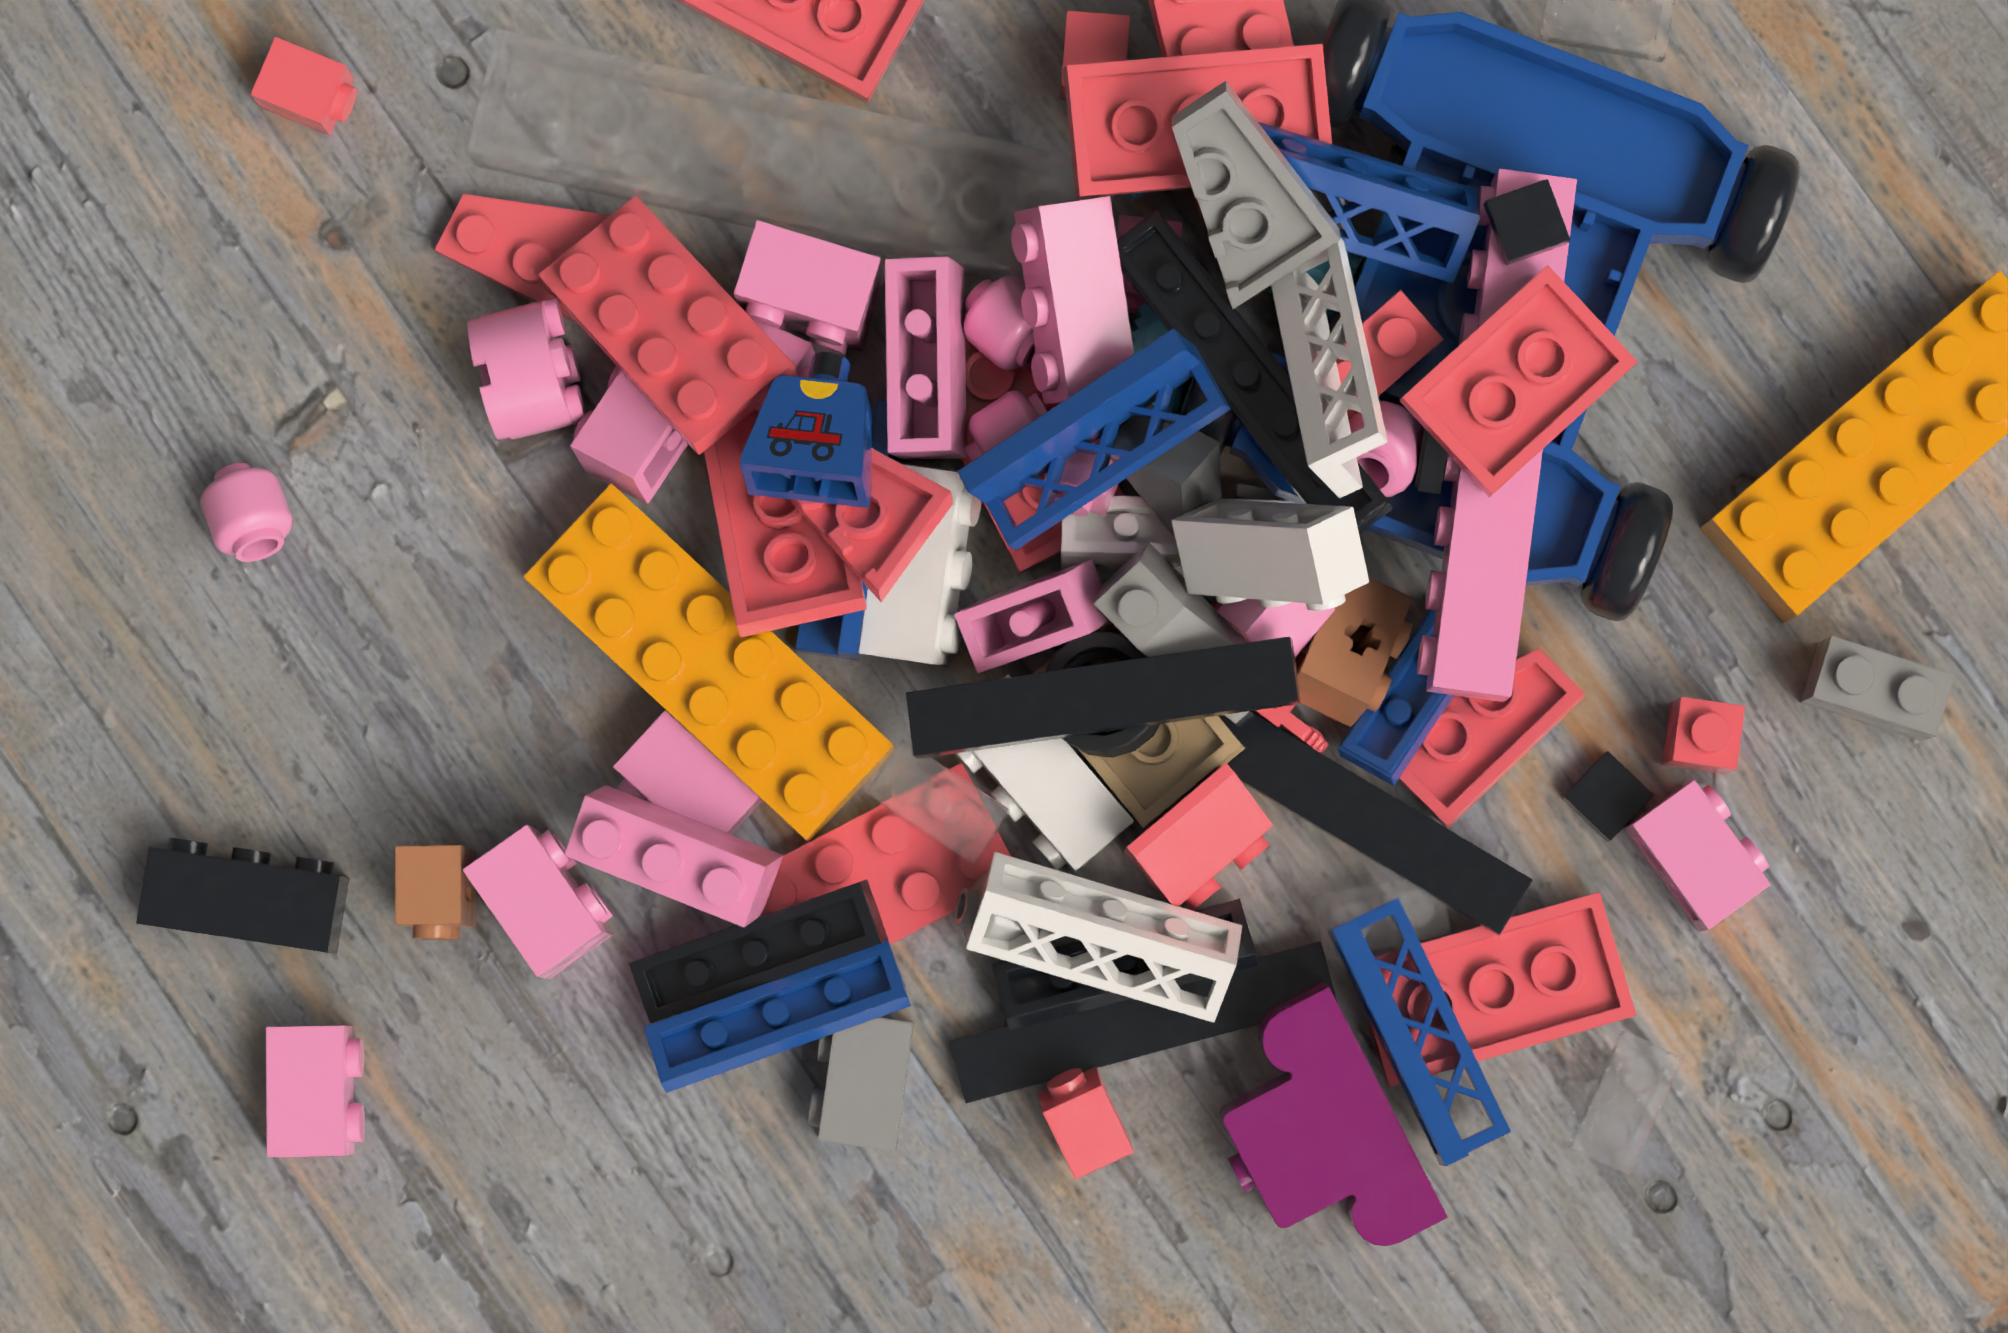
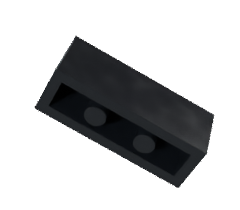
(243, 896)

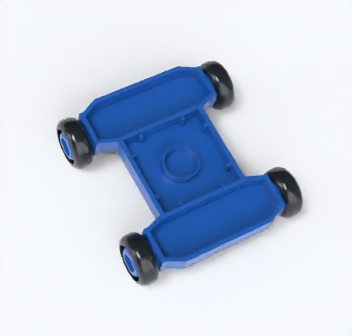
(1646, 173)

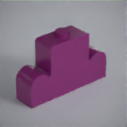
(1326, 1129)

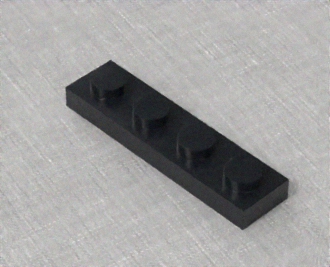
(760, 952)
(1038, 997)

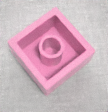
(809, 287)
(539, 901)

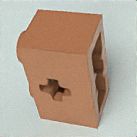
(1347, 681)
(434, 890)

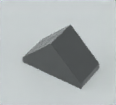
(1178, 478)

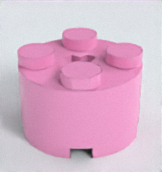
(526, 370)

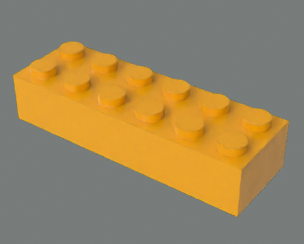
(1874, 458)
(681, 644)

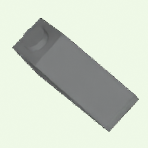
(1157, 614)

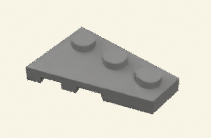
(1249, 194)

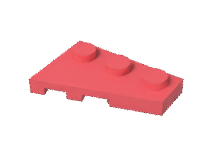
(513, 241)
(889, 533)
(1485, 738)

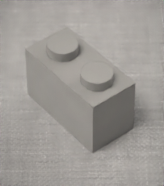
(1877, 688)
(863, 1084)

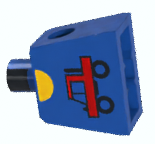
(812, 438)

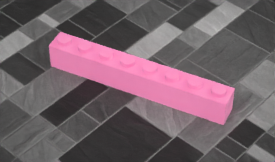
(1483, 537)

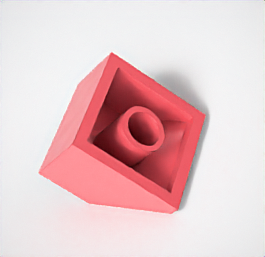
(1200, 839)

